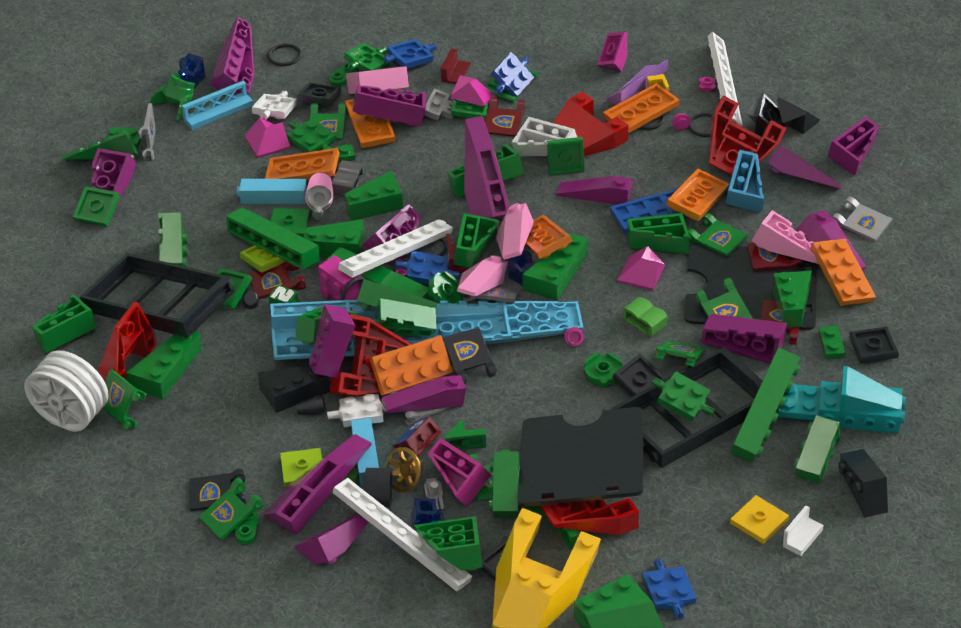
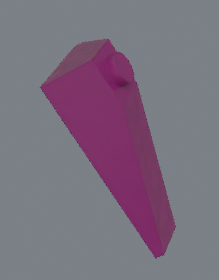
(112, 170)
(400, 224)

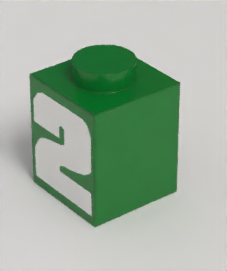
(283, 295)

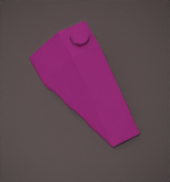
(793, 165)
(603, 189)
(823, 227)
(433, 394)
(333, 542)

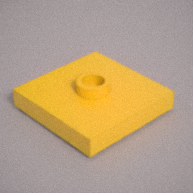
(759, 519)

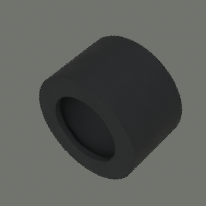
(379, 484)

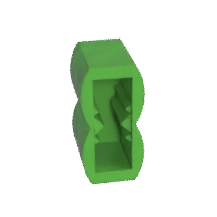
(645, 316)

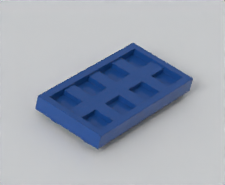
(644, 207)

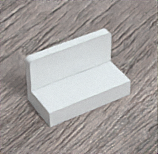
(801, 532)

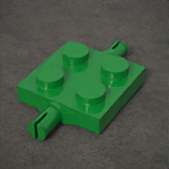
(366, 58)
(310, 136)
(683, 396)

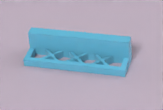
(216, 109)

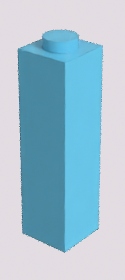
(272, 191)
(364, 429)

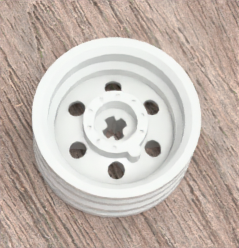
(66, 390)

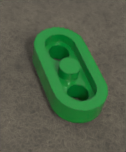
(338, 77)
(250, 526)

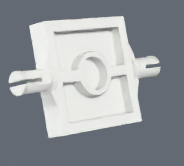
(274, 105)
(359, 408)

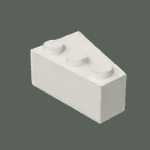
(535, 133)

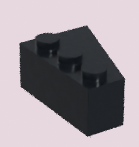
(291, 386)
(865, 482)

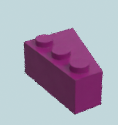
(853, 145)

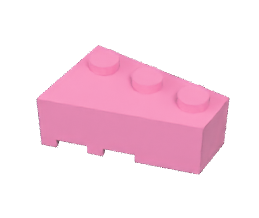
(387, 78)

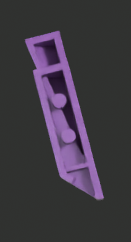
(637, 83)

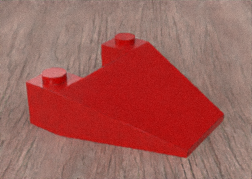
(597, 137)
(729, 138)
(130, 335)
(370, 341)
(594, 516)

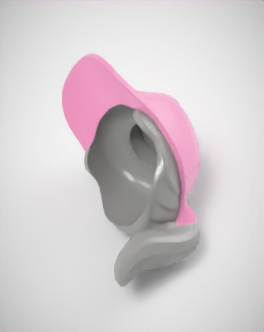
(319, 194)

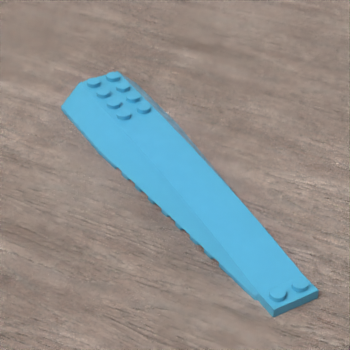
(496, 321)

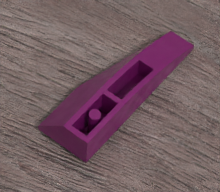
(235, 58)
(482, 175)
(312, 488)

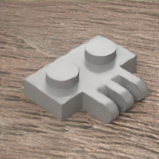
(438, 105)

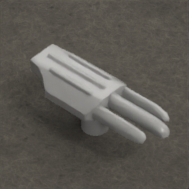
(434, 490)

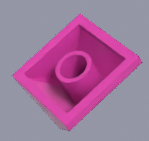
(614, 51)
(471, 91)
(267, 138)
(642, 269)

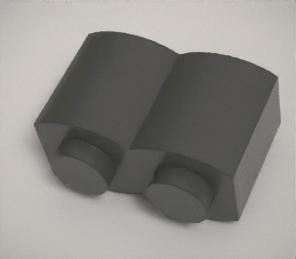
(347, 177)

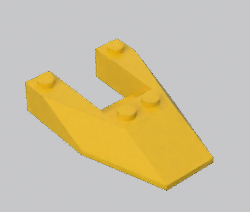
(531, 592)

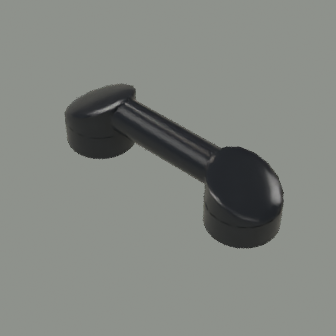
(250, 298)

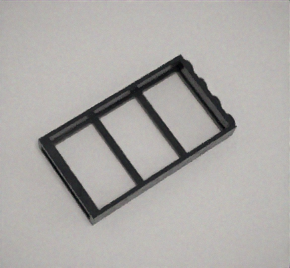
(218, 288)
(731, 367)

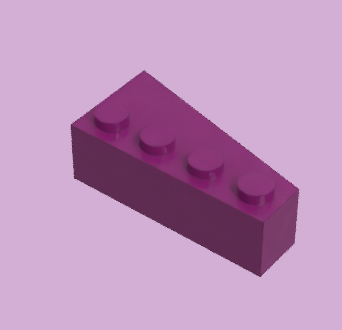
(390, 104)
(744, 336)

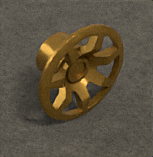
(407, 468)

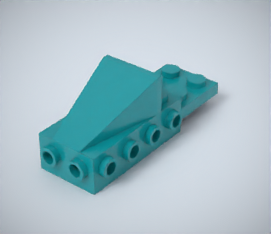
(854, 403)

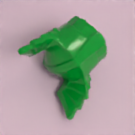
(174, 91)

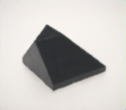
(763, 112)
(796, 117)

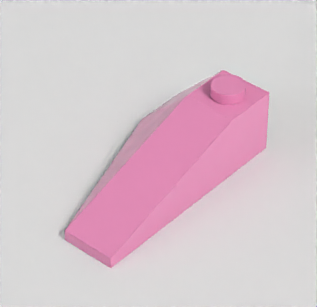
(514, 230)
(779, 237)
(483, 276)

